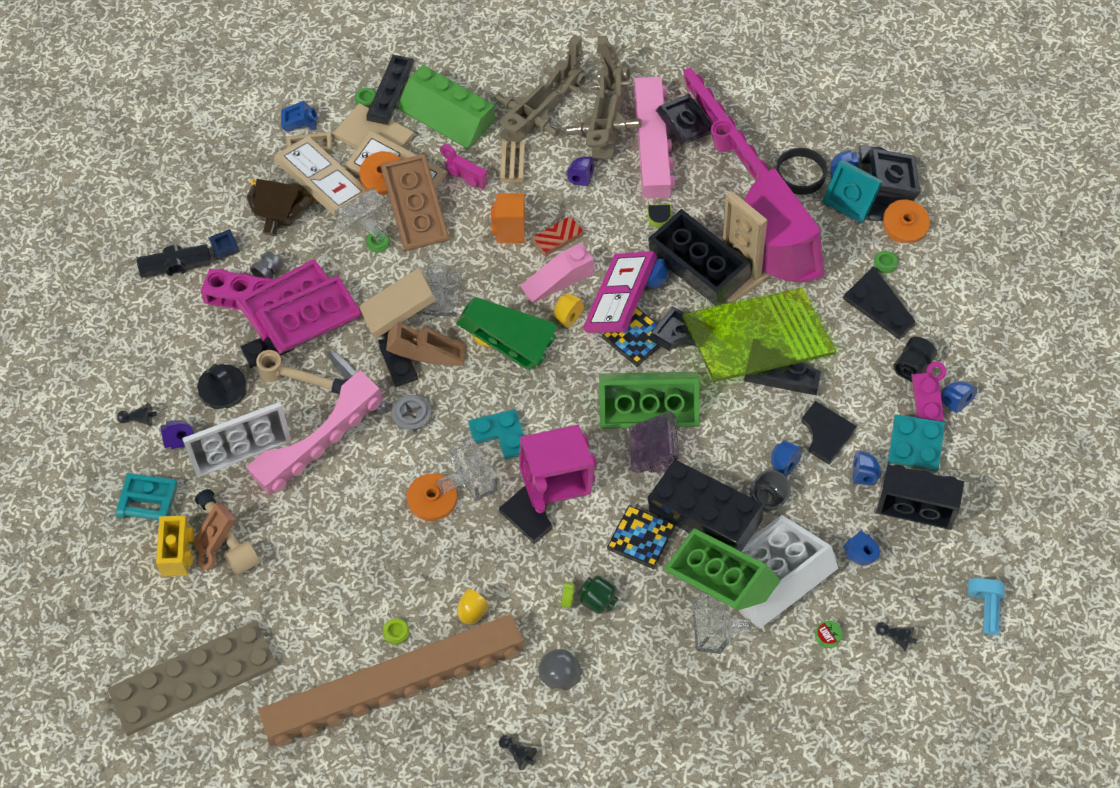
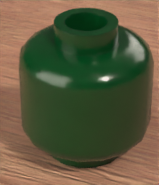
(598, 594)

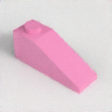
(559, 273)

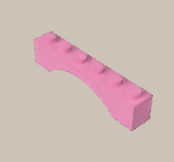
(278, 466)

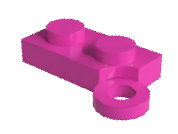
(463, 168)
(928, 394)

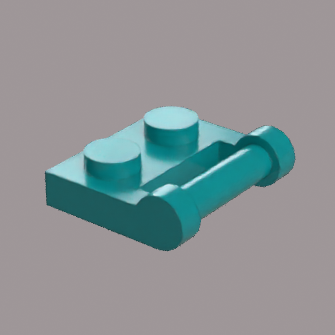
(146, 490)

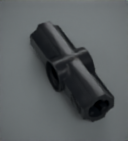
(173, 260)

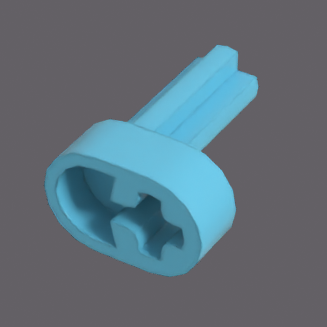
(992, 592)

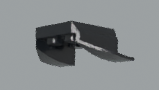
(898, 176)

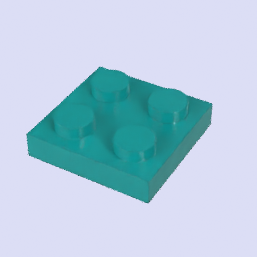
(852, 191)
(916, 442)

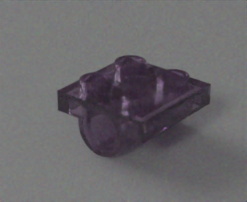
(654, 444)

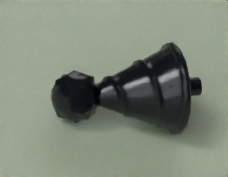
(142, 415)
(901, 636)
(521, 754)

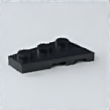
(879, 303)

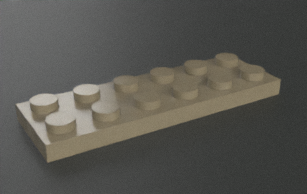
(191, 678)

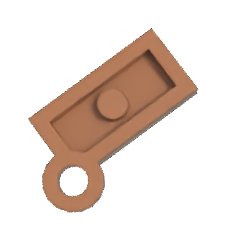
(213, 534)

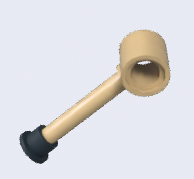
(273, 374)
(241, 556)

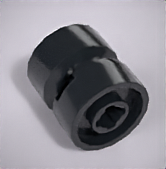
(915, 357)

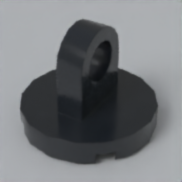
(221, 386)

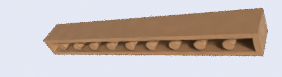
(391, 680)

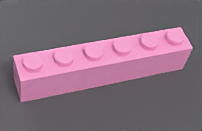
(652, 139)

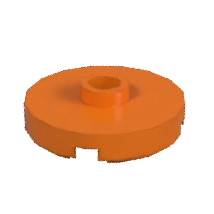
(370, 170)
(905, 231)
(426, 507)

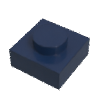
(223, 244)

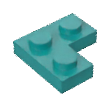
(501, 426)

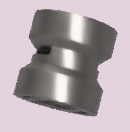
(267, 266)

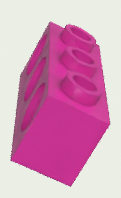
(230, 285)

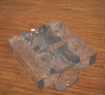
(446, 289)

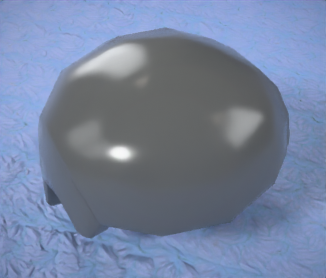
(775, 484)
(559, 669)

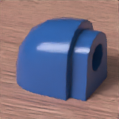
(847, 156)
(658, 275)
(958, 395)
(785, 457)
(865, 468)
(862, 549)

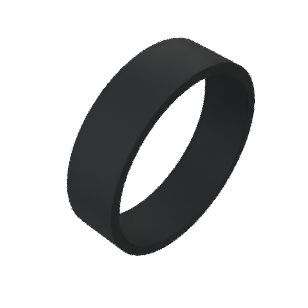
(808, 153)

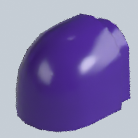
(581, 171)
(174, 432)

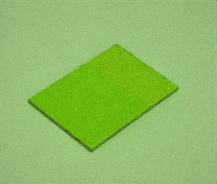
(758, 334)

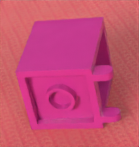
(556, 465)

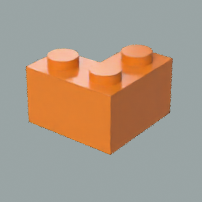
(508, 218)

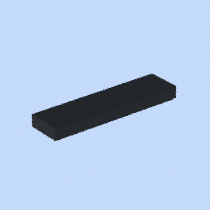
(390, 89)

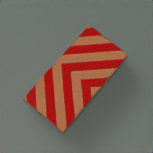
(557, 236)

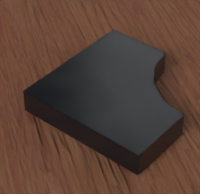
(672, 331)
(828, 431)
(524, 517)

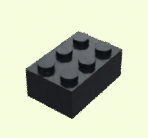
(920, 496)

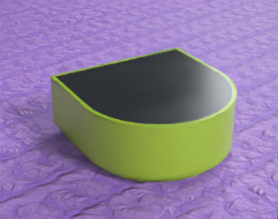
(658, 214)

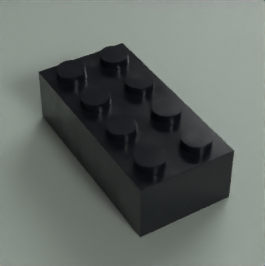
(700, 258)
(705, 504)

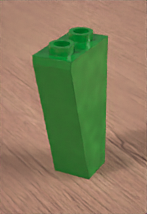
(509, 331)

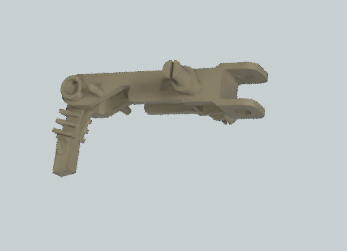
(534, 109)
(606, 116)

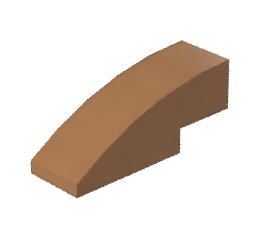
(425, 345)

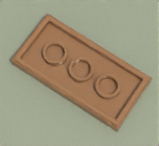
(414, 202)

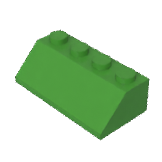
(446, 107)
(636, 397)
(722, 571)

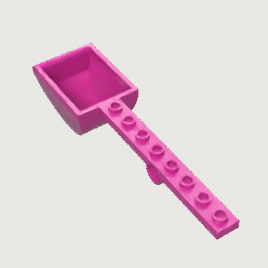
(792, 236)

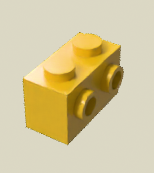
(174, 546)

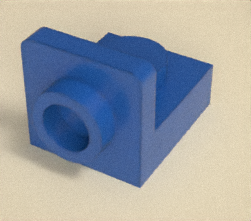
(297, 116)

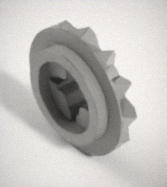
(415, 403)

